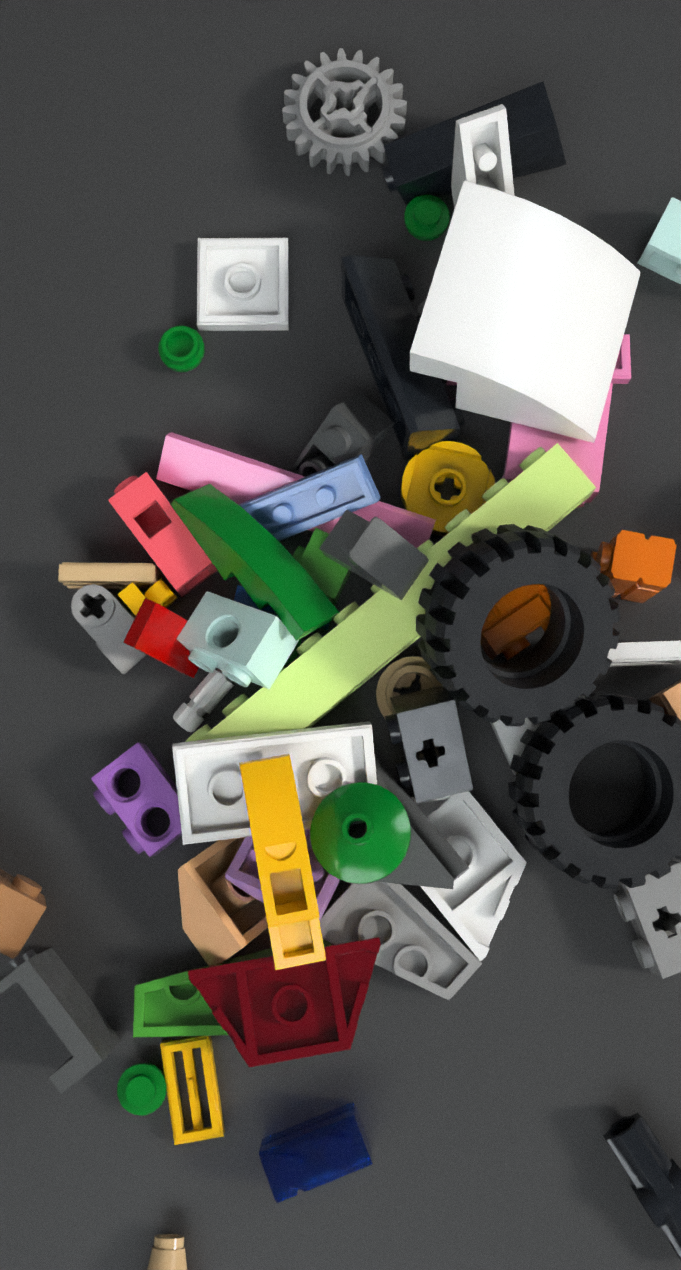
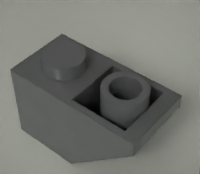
(346, 432)

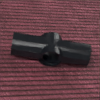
(653, 1174)

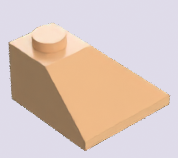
(214, 910)

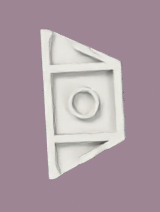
(493, 863)

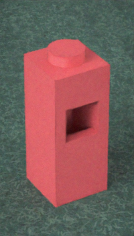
(162, 533)

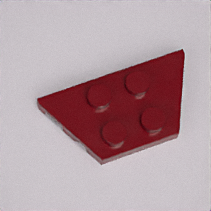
(290, 1009)

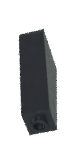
(424, 159)

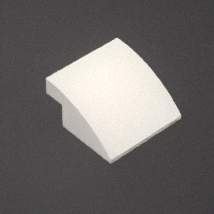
(525, 314)

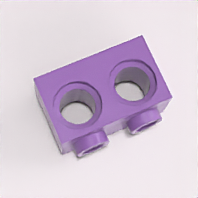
(155, 791)

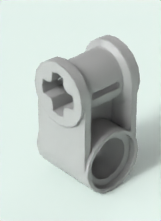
(109, 629)

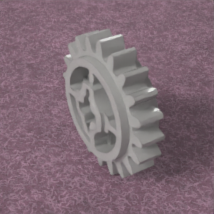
(346, 94)

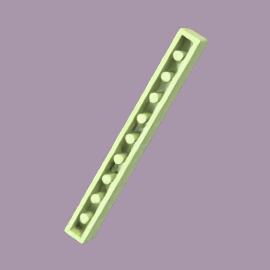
(385, 626)

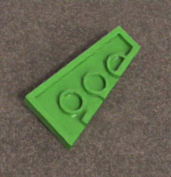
(176, 1007)

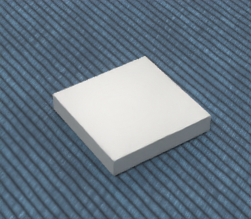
(243, 284)

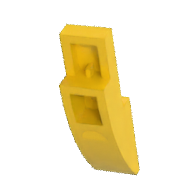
(282, 861)

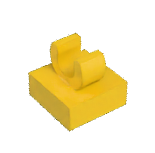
(157, 592)

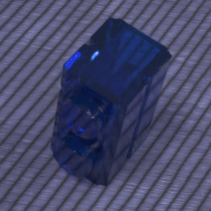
(315, 1152)

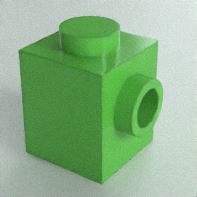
(325, 572)

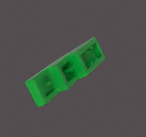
(257, 559)

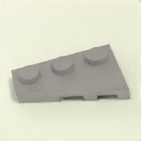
(410, 936)

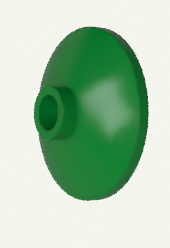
(375, 853)

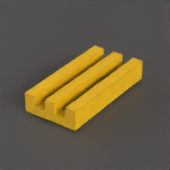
(199, 1132)

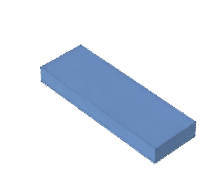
(314, 499)

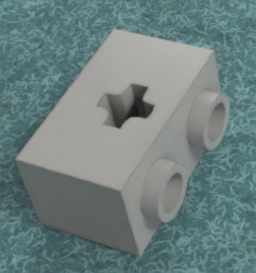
(655, 947)

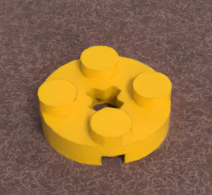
(431, 467)

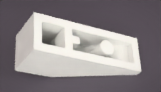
(482, 152)

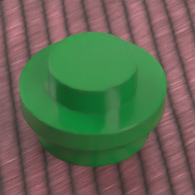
(426, 217)
(181, 348)
(141, 1089)

